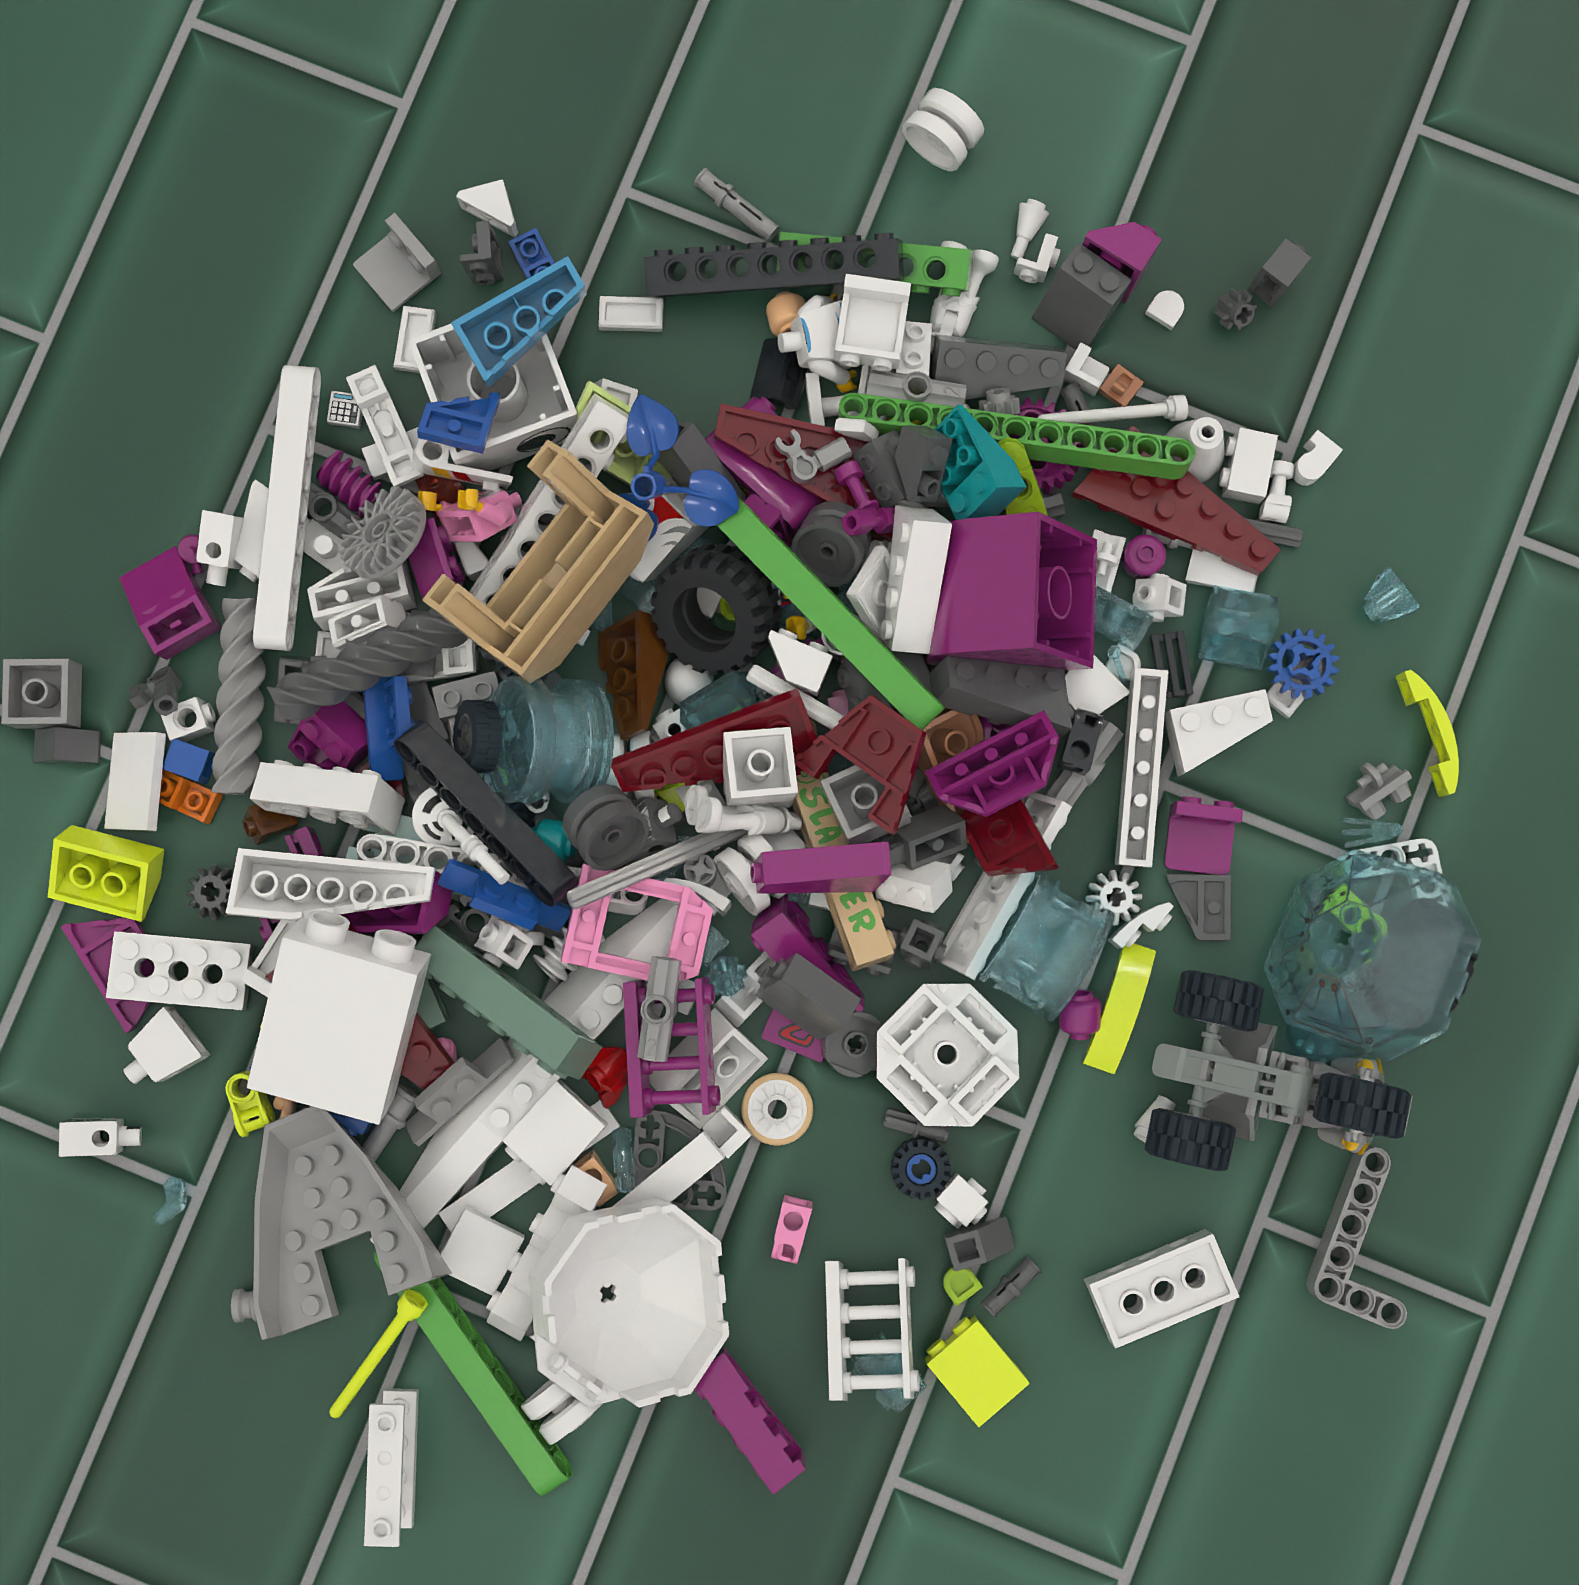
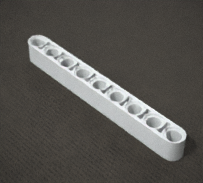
(287, 508)
(425, 853)

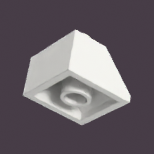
(759, 766)

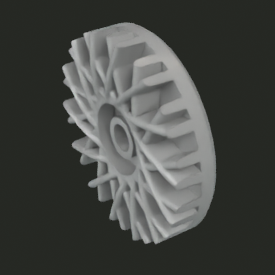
(385, 533)

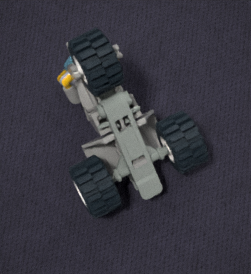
(1244, 1079)

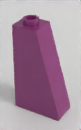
(823, 869)

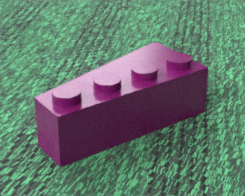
(751, 1422)

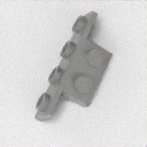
(455, 1089)

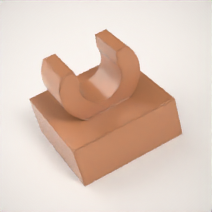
(1120, 386)

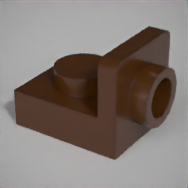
(262, 823)

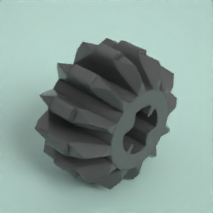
(211, 880)

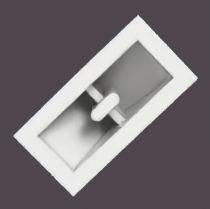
(490, 203)

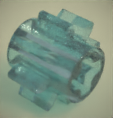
(726, 975)

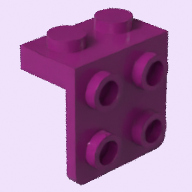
(1201, 836)

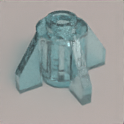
(1389, 598)

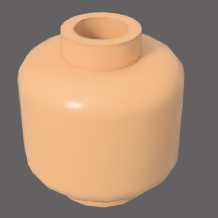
(782, 311)

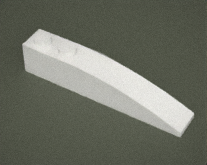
(296, 884)

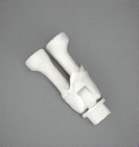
(953, 314)
(760, 818)

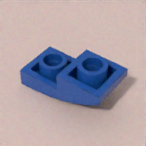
(531, 253)

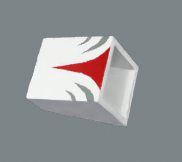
(672, 537)

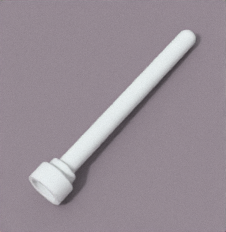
(1173, 408)

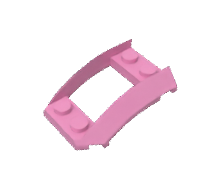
(686, 941)

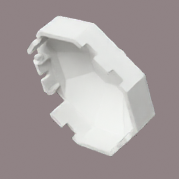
(663, 1312)

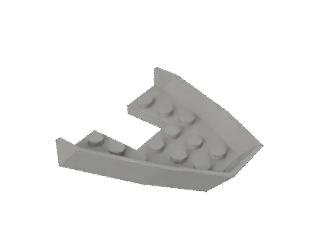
(317, 1193)

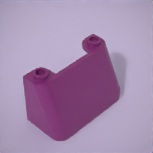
(757, 480)

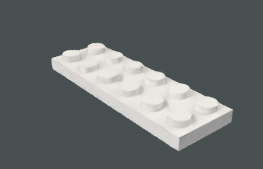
(997, 898)

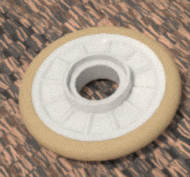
(777, 1087)

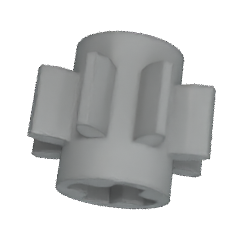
(1000, 401)

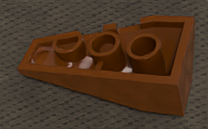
(634, 669)

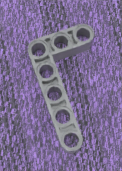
(1351, 1242)

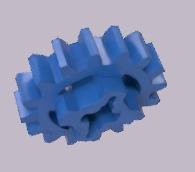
(1307, 675)

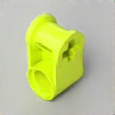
(248, 1106)

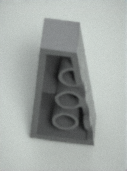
(1002, 691)

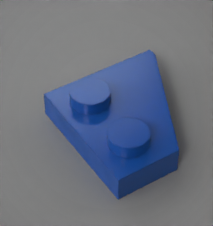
(460, 422)

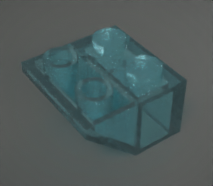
(1238, 627)
(718, 699)

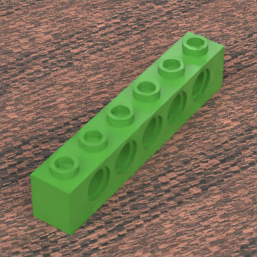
(956, 261)

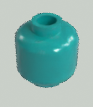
(552, 834)

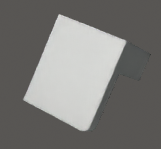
(1085, 370)
(727, 1131)

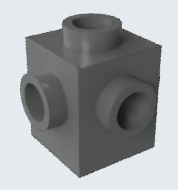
(926, 933)

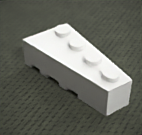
(914, 578)
(328, 795)

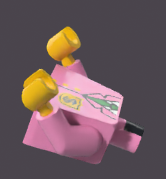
(475, 514)

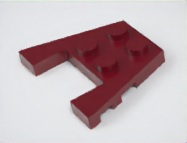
(880, 745)

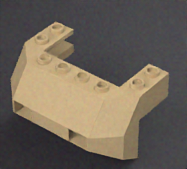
(560, 579)

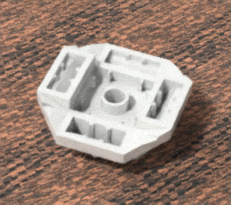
(983, 1060)

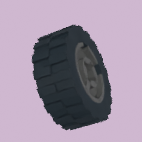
(478, 734)

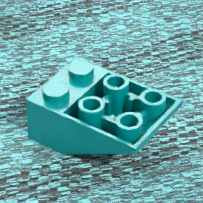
(978, 471)

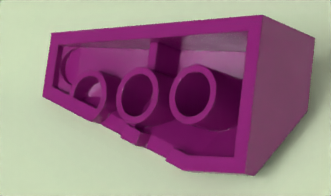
(784, 931)

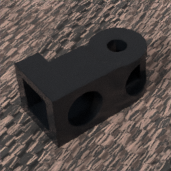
(1081, 742)

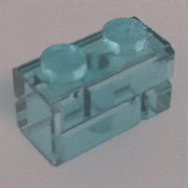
(884, 1365)

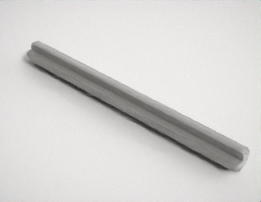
(650, 866)

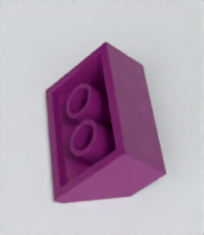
(1126, 248)
(409, 918)

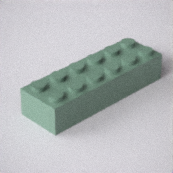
(507, 1005)

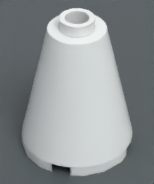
(1208, 443)

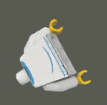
(814, 340)

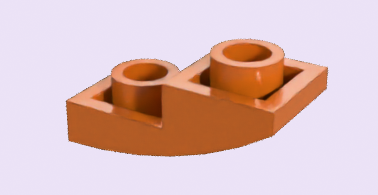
(188, 797)

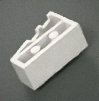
(346, 590)

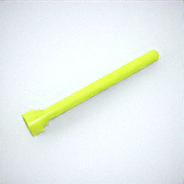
(410, 1307)

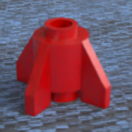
(608, 1074)

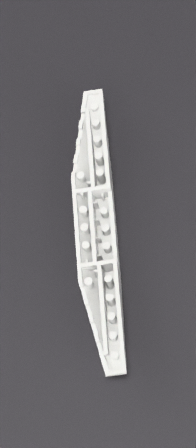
(586, 999)

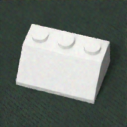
(734, 1064)

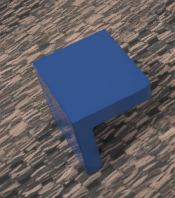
(189, 761)

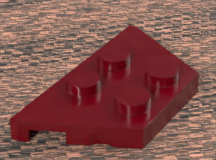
(1008, 841)

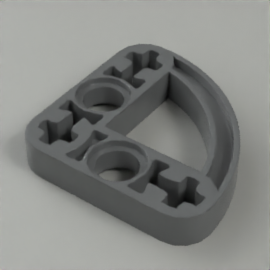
(690, 1131)

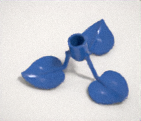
(656, 428)

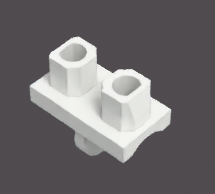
(1108, 557)

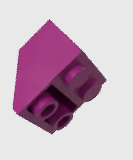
(434, 558)
(331, 738)

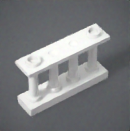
(842, 1347)
(391, 1467)

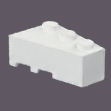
(1213, 726)

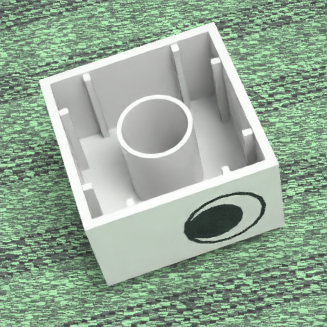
(532, 396)

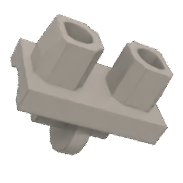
(1376, 785)

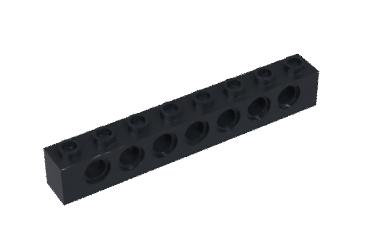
(661, 266)

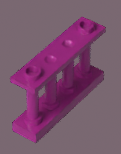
(643, 1097)

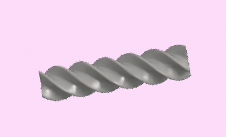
(238, 701)

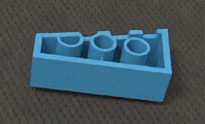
(518, 318)

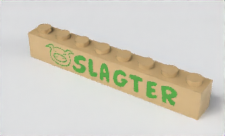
(854, 914)

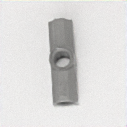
(899, 387)
(1070, 784)
(657, 1031)

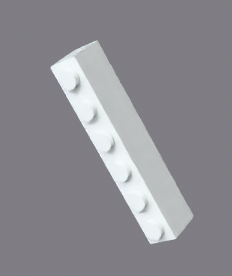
(1141, 767)

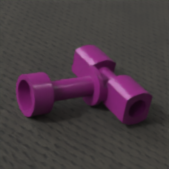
(867, 514)

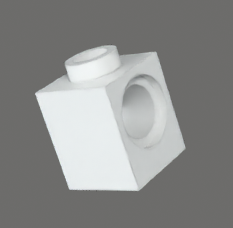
(175, 722)

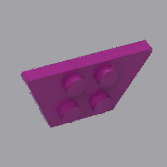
(94, 947)

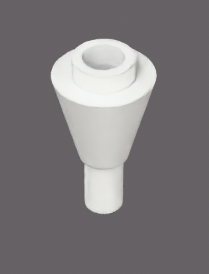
(1030, 219)

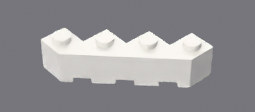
(573, 1195)

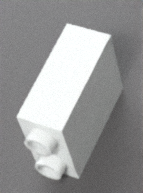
(339, 1017)

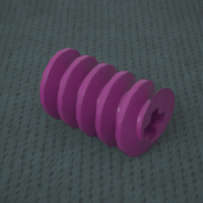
(346, 482)

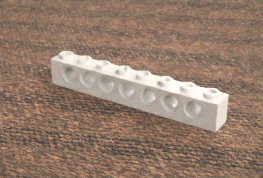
(596, 416)

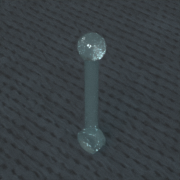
(1114, 653)

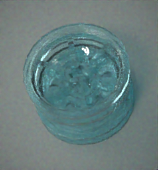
(552, 739)

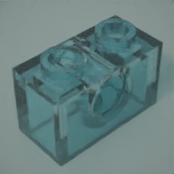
(1120, 619)

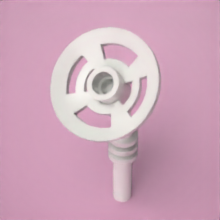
(453, 826)

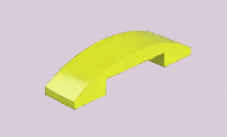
(1414, 691)
(1120, 1008)

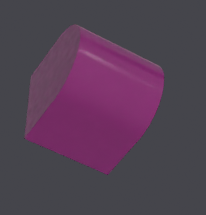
(1017, 593)

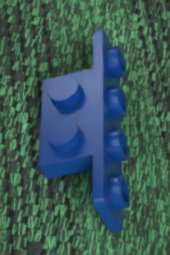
(386, 719)
(502, 900)

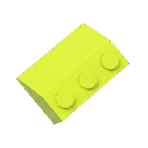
(104, 872)

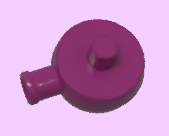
(188, 552)

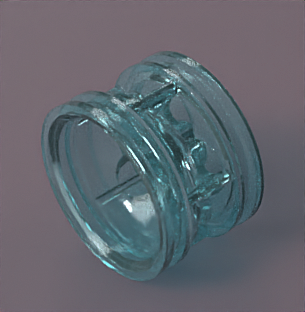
(1047, 947)

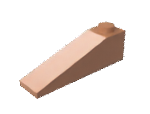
(945, 738)

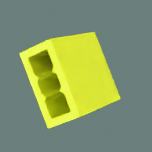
(975, 1370)

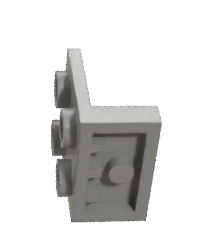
(397, 265)

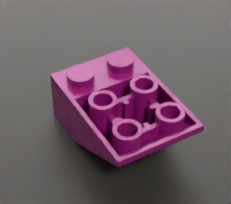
(169, 604)

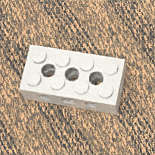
(128, 982)
(1179, 1301)

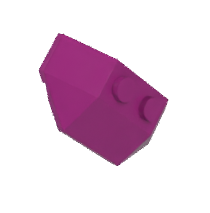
(998, 768)

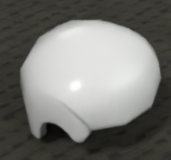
(683, 681)

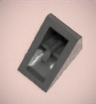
(67, 746)

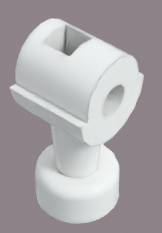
(1277, 504)

